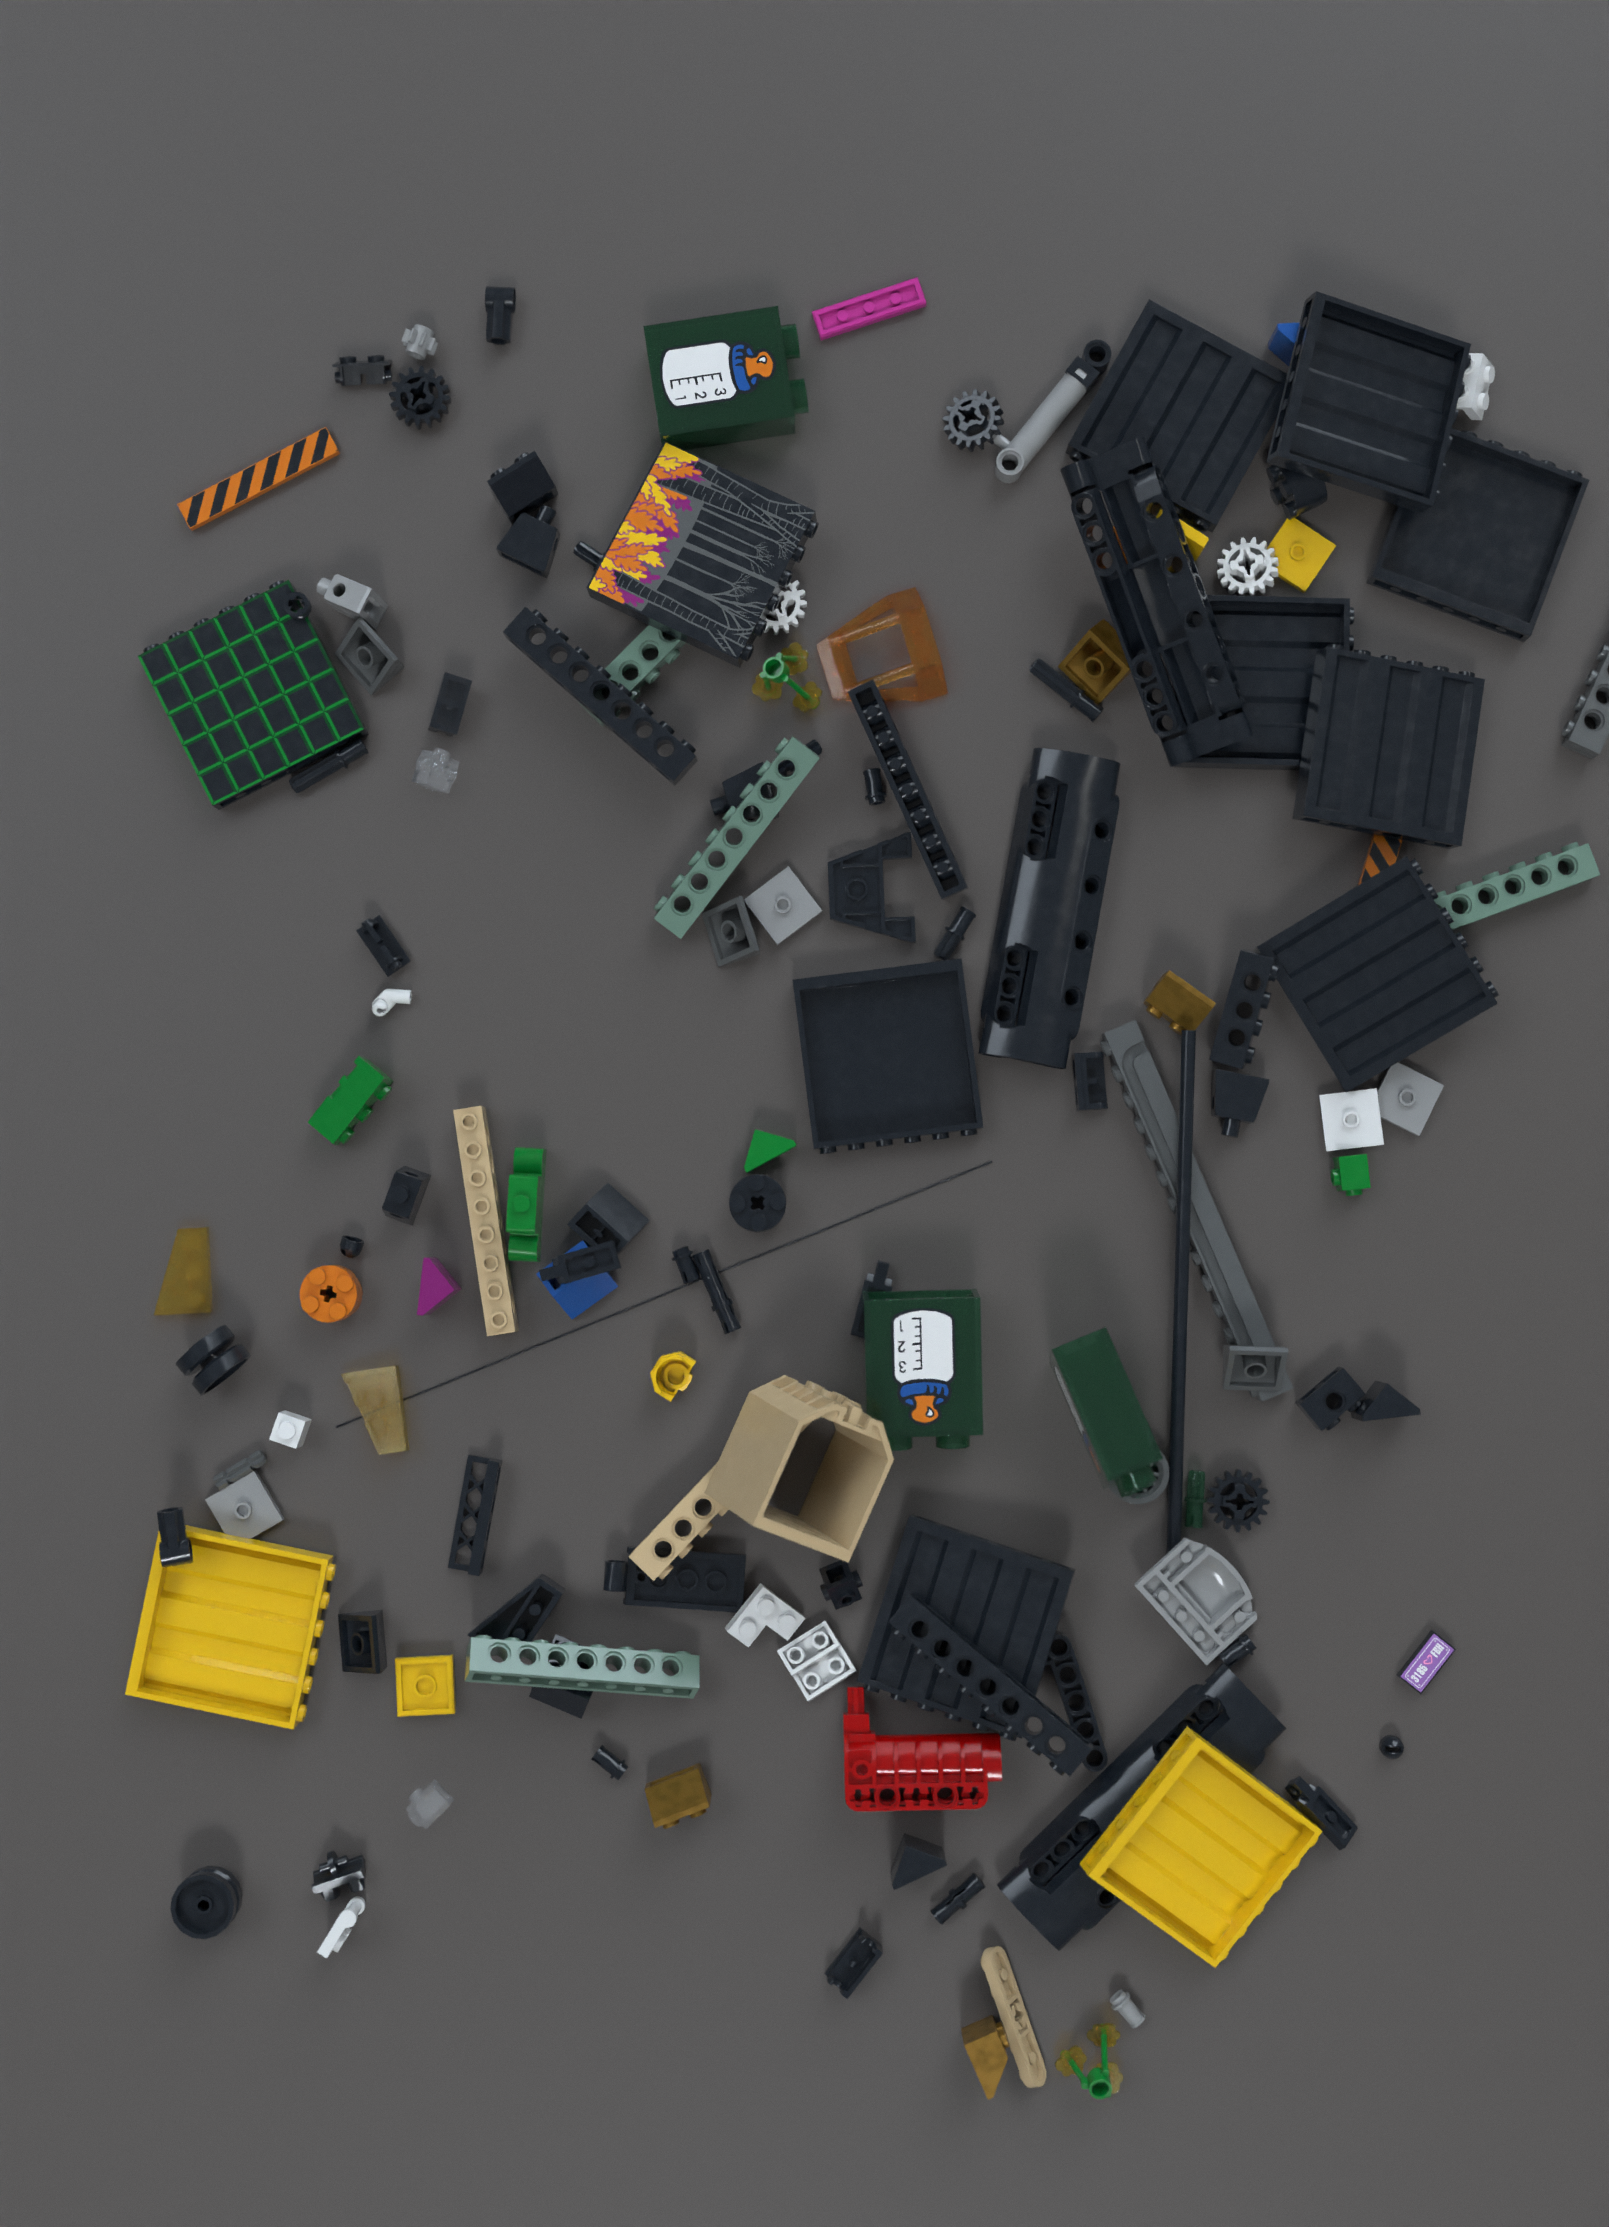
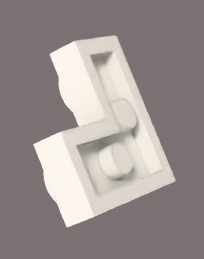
(760, 1610)

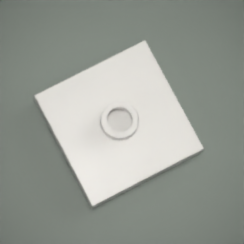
(1351, 1119)

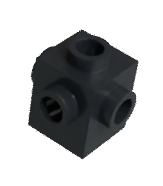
(840, 1584)

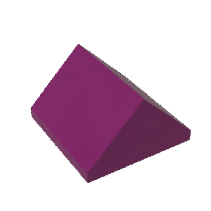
(435, 1286)

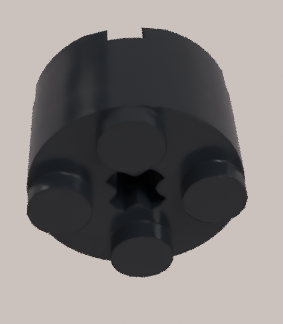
(1295, 491)
(757, 1187)

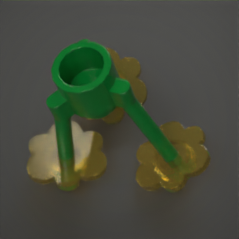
(777, 671)
(1102, 2079)

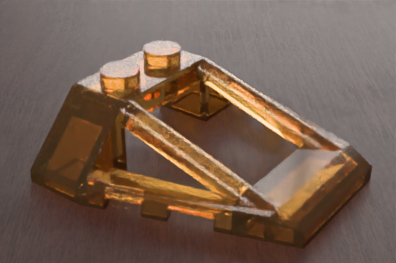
(919, 641)

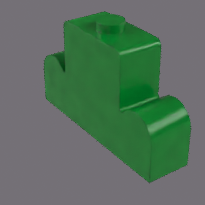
(526, 1204)

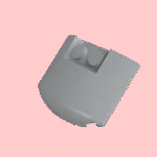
(1199, 1597)

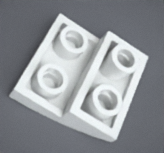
(817, 1661)

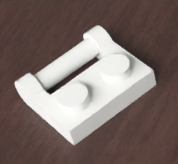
(341, 1928)

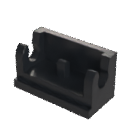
(450, 704)
(1089, 1081)
(854, 1962)

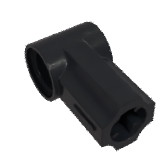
(499, 305)
(174, 1544)

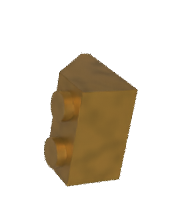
(1097, 662)
(1178, 1003)
(986, 2048)

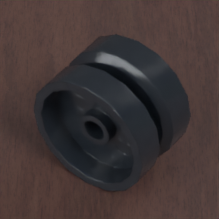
(210, 1357)
(207, 1919)

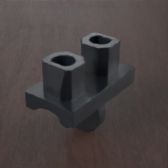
(339, 1872)

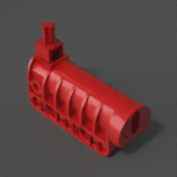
(913, 1763)

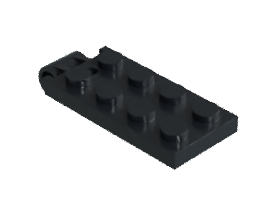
(695, 1583)

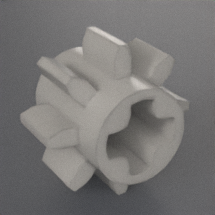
(419, 342)

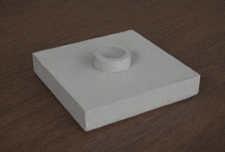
(782, 905)
(1407, 1097)
(245, 1507)

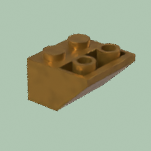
(678, 1796)

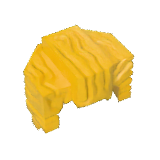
(672, 1374)

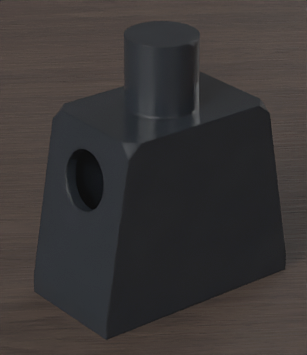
(531, 542)
(733, 788)
(1236, 1099)
(405, 1194)

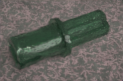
(1195, 1499)

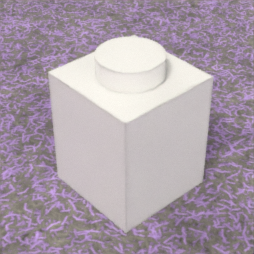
(290, 1429)

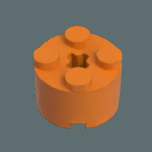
(317, 1303)

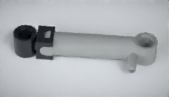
(1075, 384)

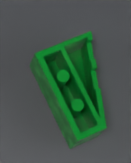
(351, 1101)

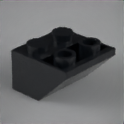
(522, 486)
(608, 1218)
(566, 1700)

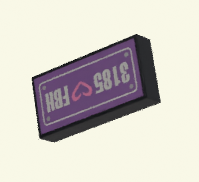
(1426, 1662)

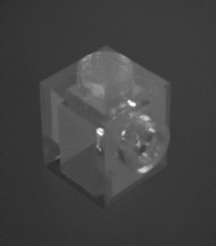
(428, 1804)

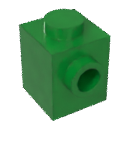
(1351, 1174)

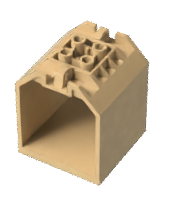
(845, 1480)

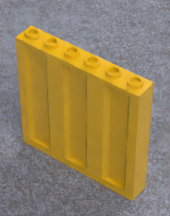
(232, 1628)
(1200, 1847)

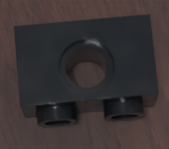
(1314, 1401)

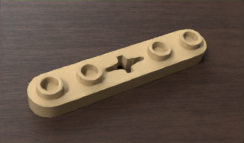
(1014, 2016)

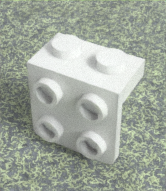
(1477, 381)

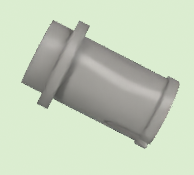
(1121, 2001)

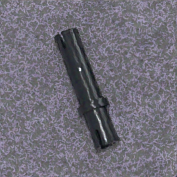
(721, 1303)

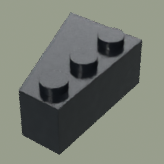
(523, 1613)

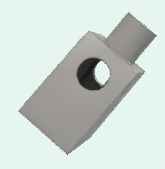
(353, 599)

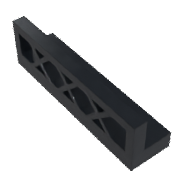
(484, 1518)

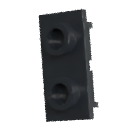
(351, 370)
(383, 945)

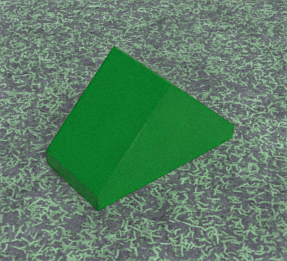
(765, 1148)

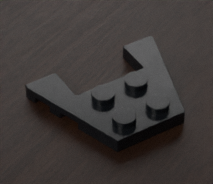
(858, 889)

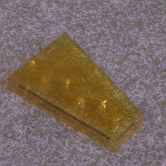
(188, 1275)
(381, 1404)

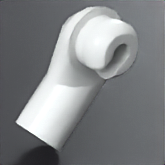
(388, 998)

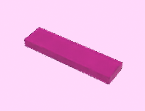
(869, 308)

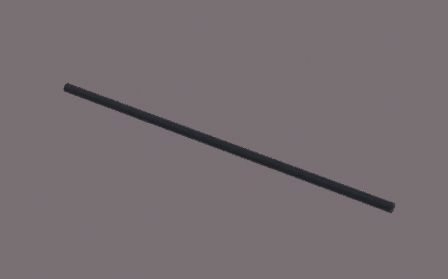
(1181, 1285)

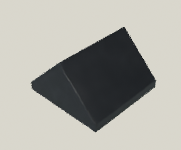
(1383, 1403)
(362, 1642)
(915, 1860)

